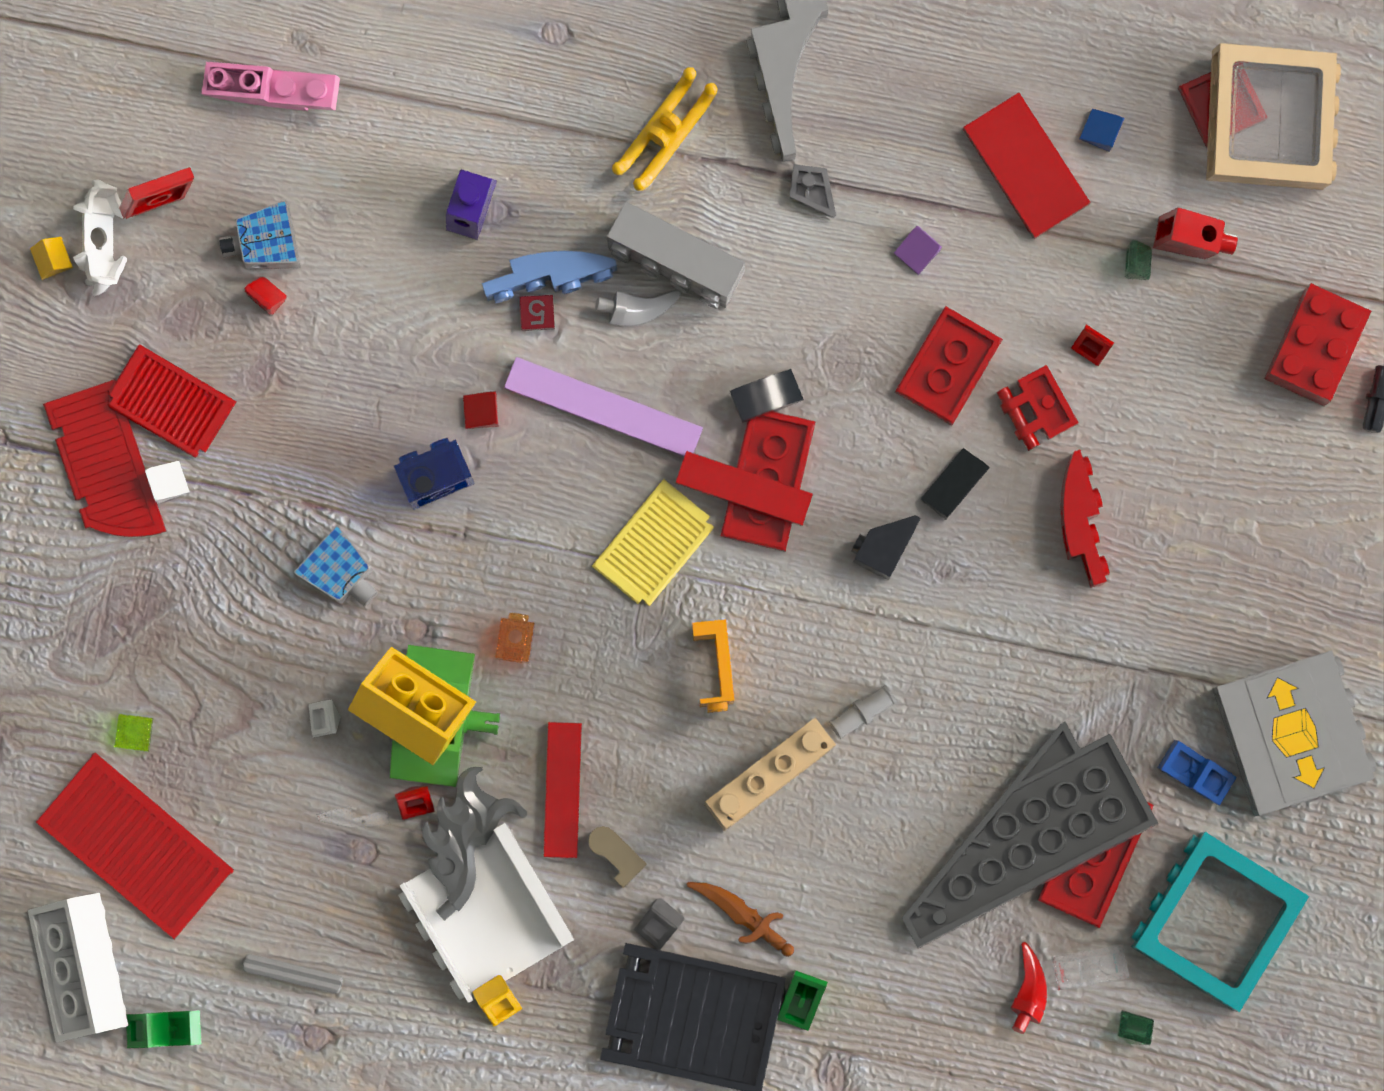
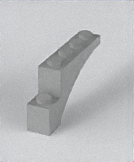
(778, 53)

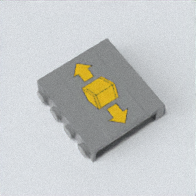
(1294, 733)

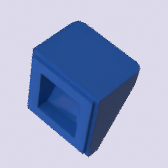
(1101, 129)

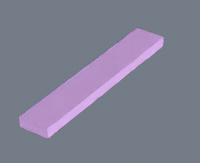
(603, 407)

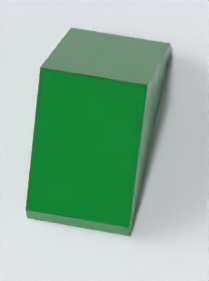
(801, 1000)

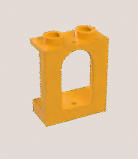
(717, 630)

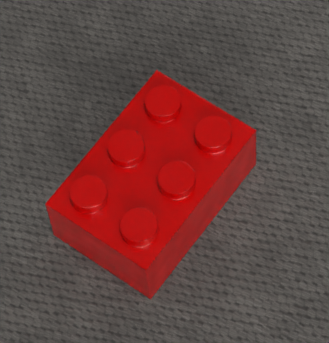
(1317, 344)

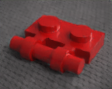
(1046, 402)

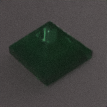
(1135, 1028)

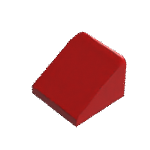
(265, 295)
(481, 410)

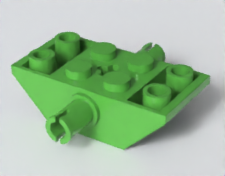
(456, 670)

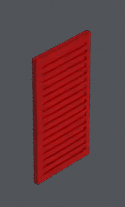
(135, 845)

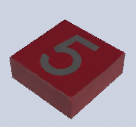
(537, 313)

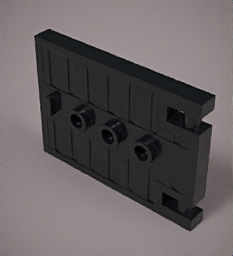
(694, 1018)

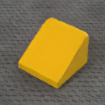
(496, 1000)

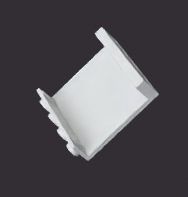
(500, 927)

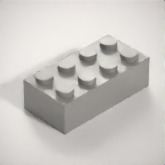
(675, 255)

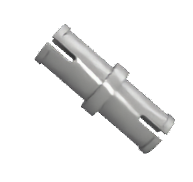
(862, 712)

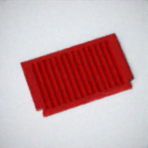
(169, 402)

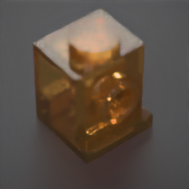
(520, 651)

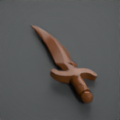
(745, 916)

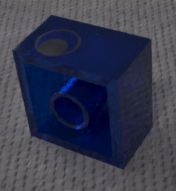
(433, 473)

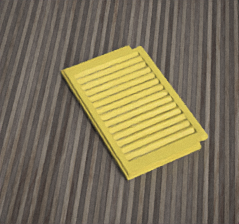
(654, 544)

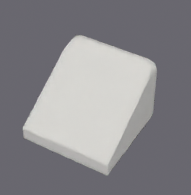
(167, 481)

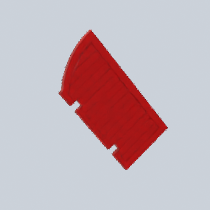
(104, 464)

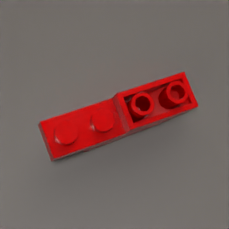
(1078, 505)

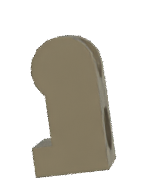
(607, 843)

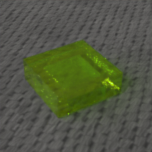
(133, 732)

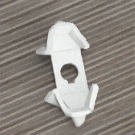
(98, 212)

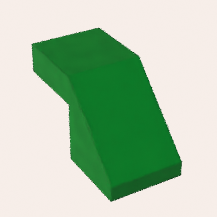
(163, 1029)

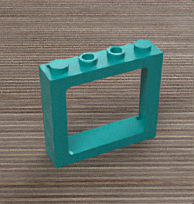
(1163, 905)

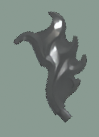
(459, 833)

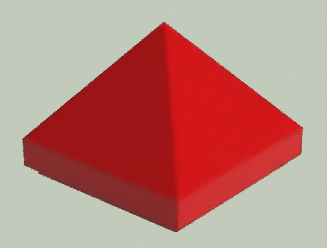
(1092, 345)
(414, 802)

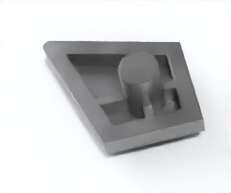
(812, 188)

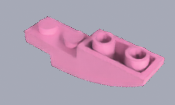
(270, 87)

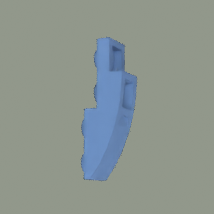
(563, 268)

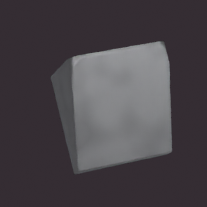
(659, 923)

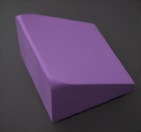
(917, 250)

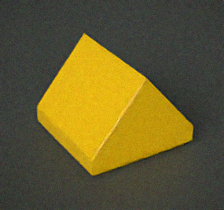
(51, 257)

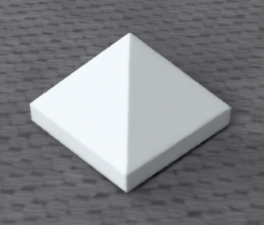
(323, 718)

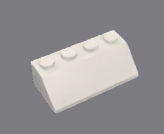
(77, 967)

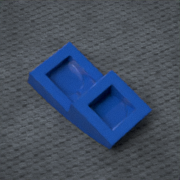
(1197, 772)

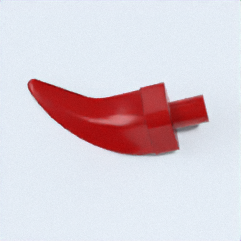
(1032, 996)

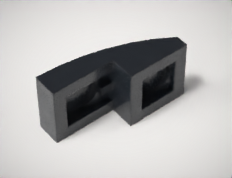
(766, 395)

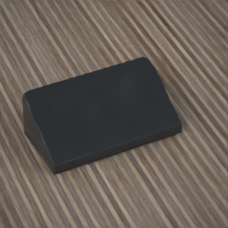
(955, 483)

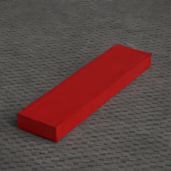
(744, 488)
(562, 790)

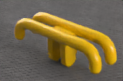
(666, 130)

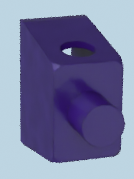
(469, 203)

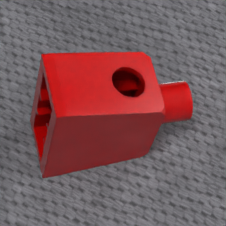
(1193, 234)

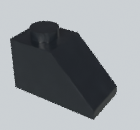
(884, 546)

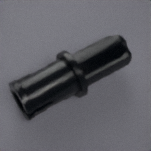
(1374, 414)

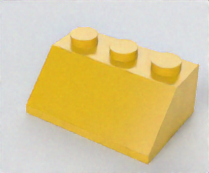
(411, 705)

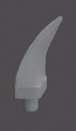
(635, 310)

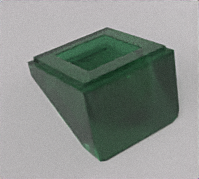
(1138, 261)

